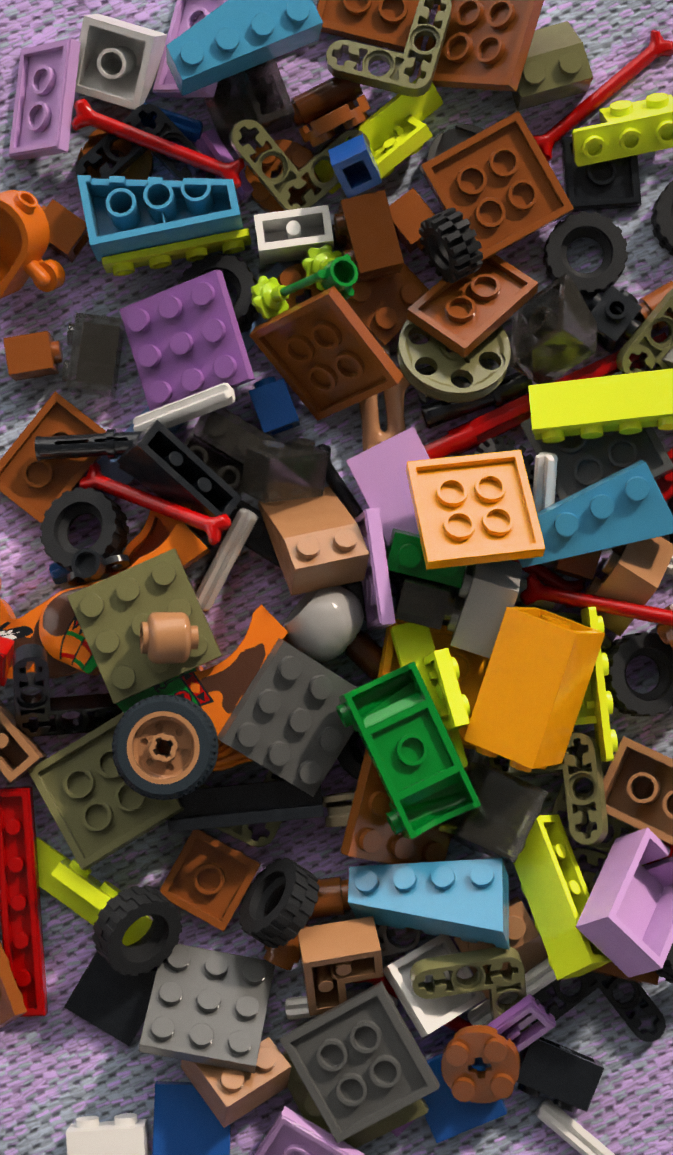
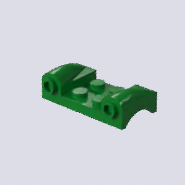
(409, 750)

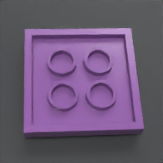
(186, 340)

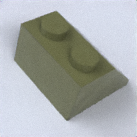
(553, 67)

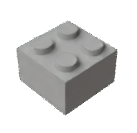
(482, 605)

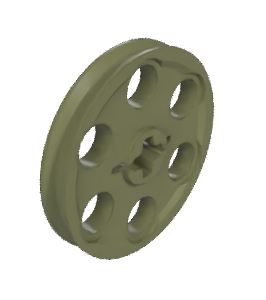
(452, 365)

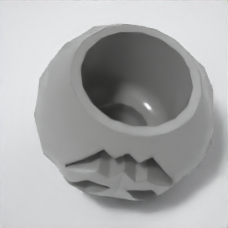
(325, 623)

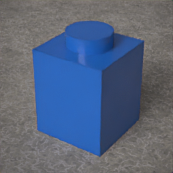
(354, 166)
(273, 406)

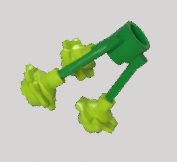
(322, 268)

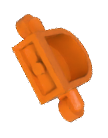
(23, 243)

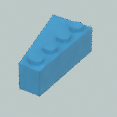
(239, 38)
(155, 212)

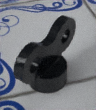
(90, 566)

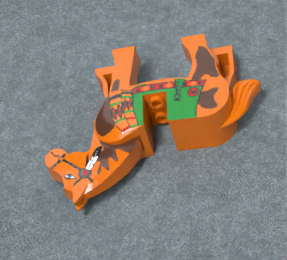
(213, 689)

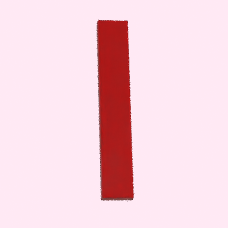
(21, 897)

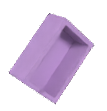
(632, 904)

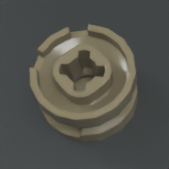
(338, 808)

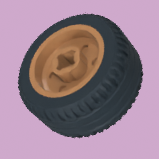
(138, 744)

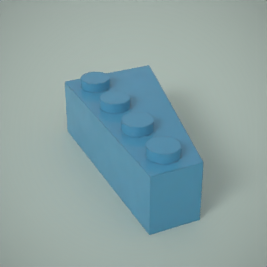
(604, 516)
(438, 897)

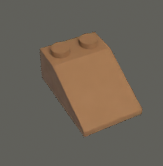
(315, 542)
(641, 789)

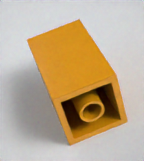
(533, 688)

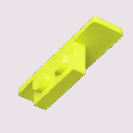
(626, 130)
(393, 132)
(163, 255)
(439, 674)
(597, 701)
(80, 890)

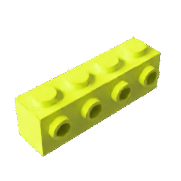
(602, 405)
(557, 898)

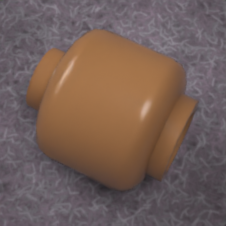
(168, 637)

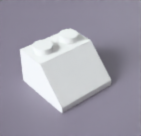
(117, 60)

